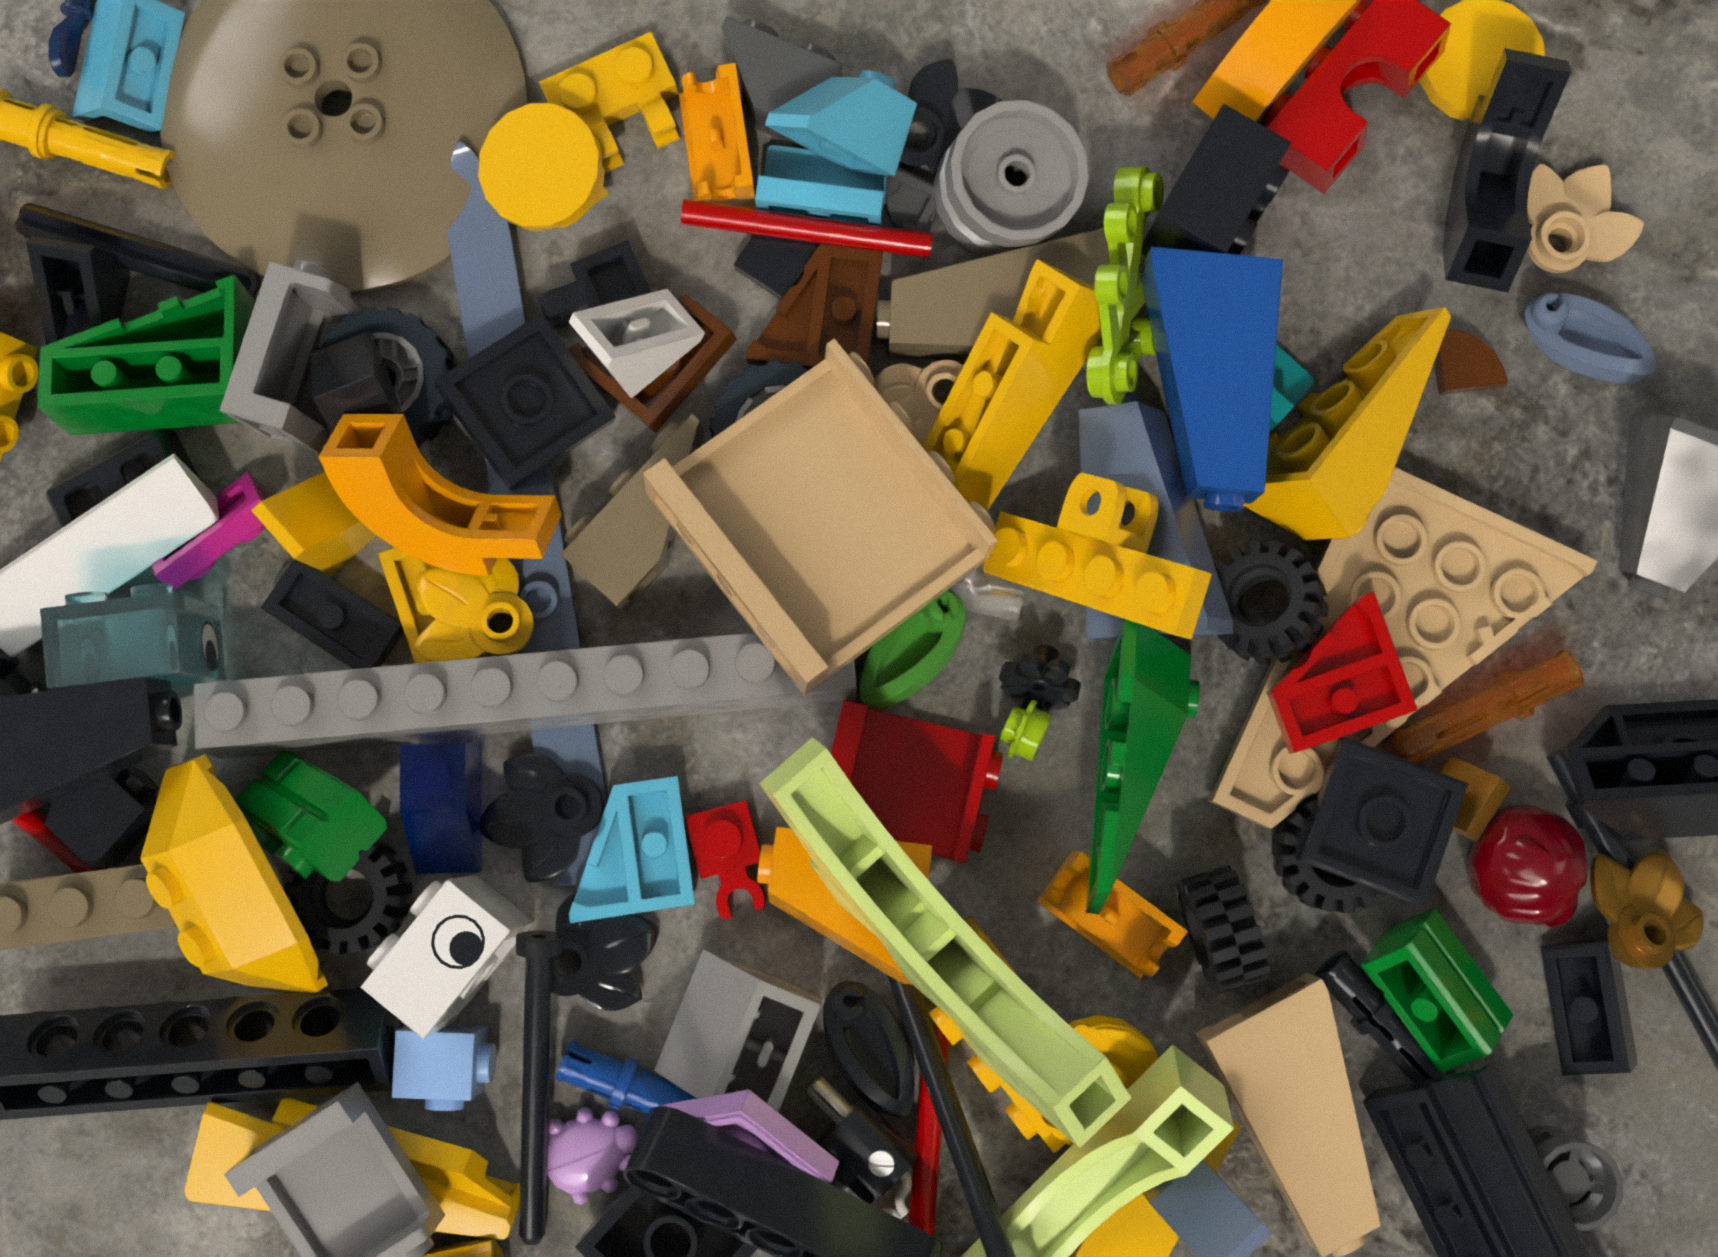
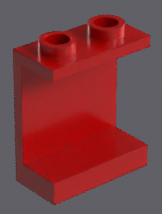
(918, 777)

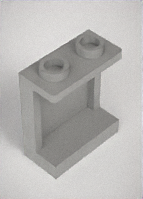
(277, 352)
(342, 1184)

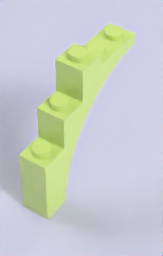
(940, 951)

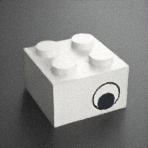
(445, 954)

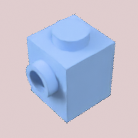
(443, 1066)

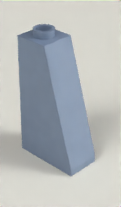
(1137, 449)

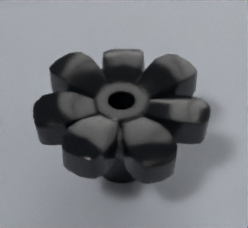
(1040, 679)

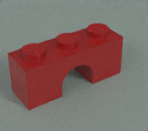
(1383, 45)

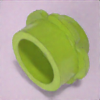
(1025, 731)

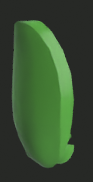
(913, 652)

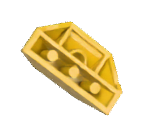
(222, 887)

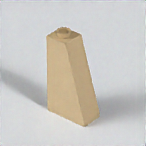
(1297, 1105)

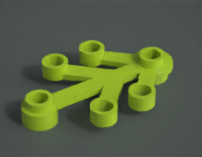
(1118, 286)

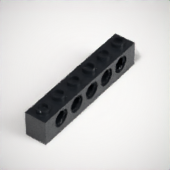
(194, 1053)

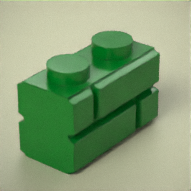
(309, 817)
(1438, 990)

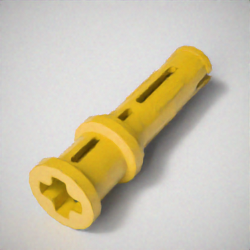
(51, 134)

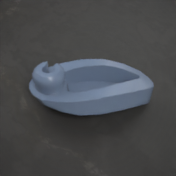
(1589, 338)

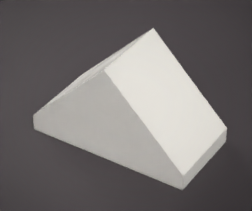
(638, 336)

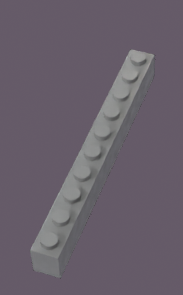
(498, 695)

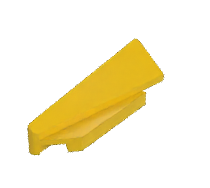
(1015, 381)
(454, 1175)

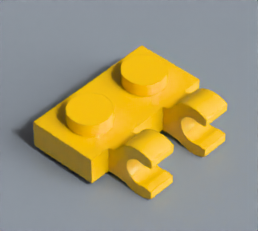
(616, 87)

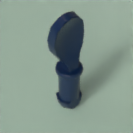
(66, 36)

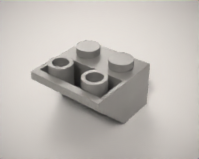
(737, 1031)

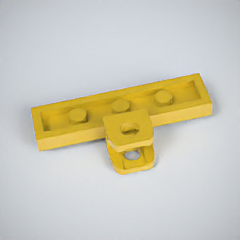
(1100, 560)

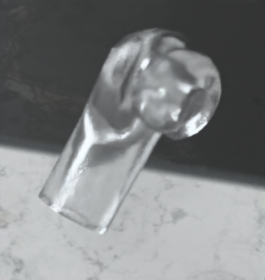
(988, 599)

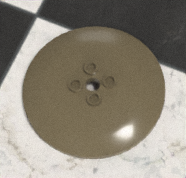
(346, 190)

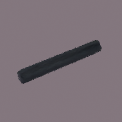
(132, 250)

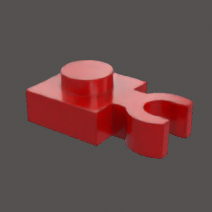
(725, 845)

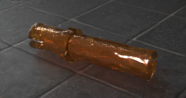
(1173, 41)
(1509, 697)

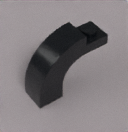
(1490, 186)

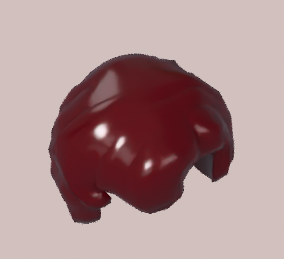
(1529, 866)

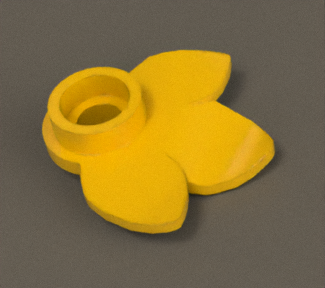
(464, 609)

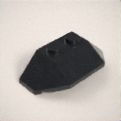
(1650, 768)

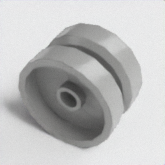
(1018, 145)

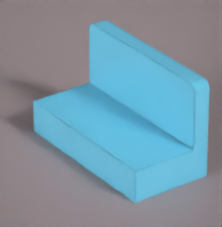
(129, 62)
(816, 187)

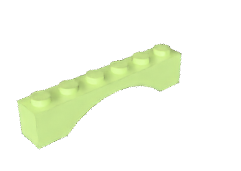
(1157, 1136)

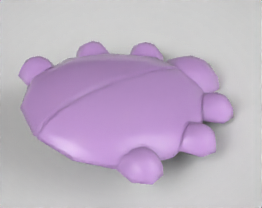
(588, 1153)

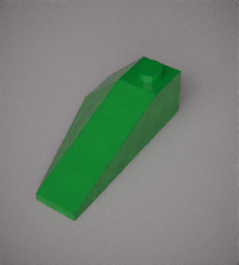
(1141, 716)

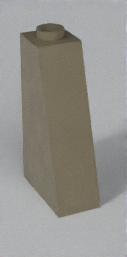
(946, 308)

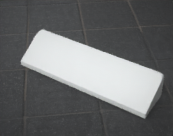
(104, 547)

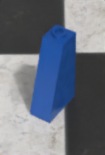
(1216, 362)

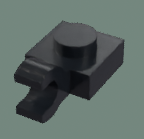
(601, 279)

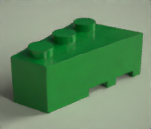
(150, 370)

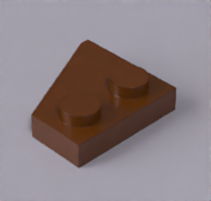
(828, 303)
(669, 390)

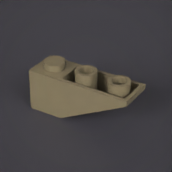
(630, 538)

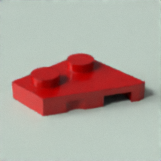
(1342, 681)

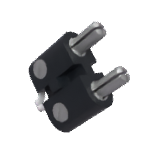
(867, 1148)

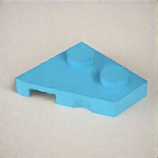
(637, 855)

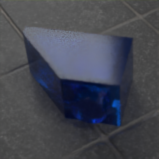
(442, 806)

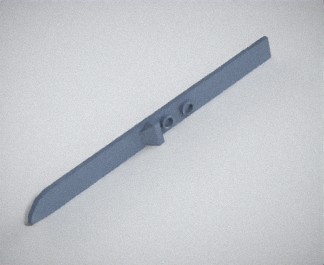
(489, 310)

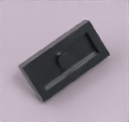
(333, 616)

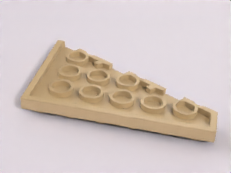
(1450, 594)

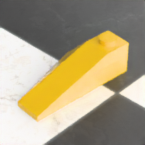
(1345, 447)

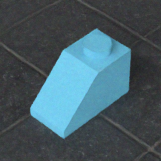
(850, 122)

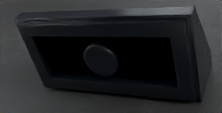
(1589, 1007)

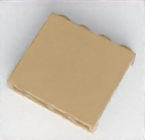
(823, 518)

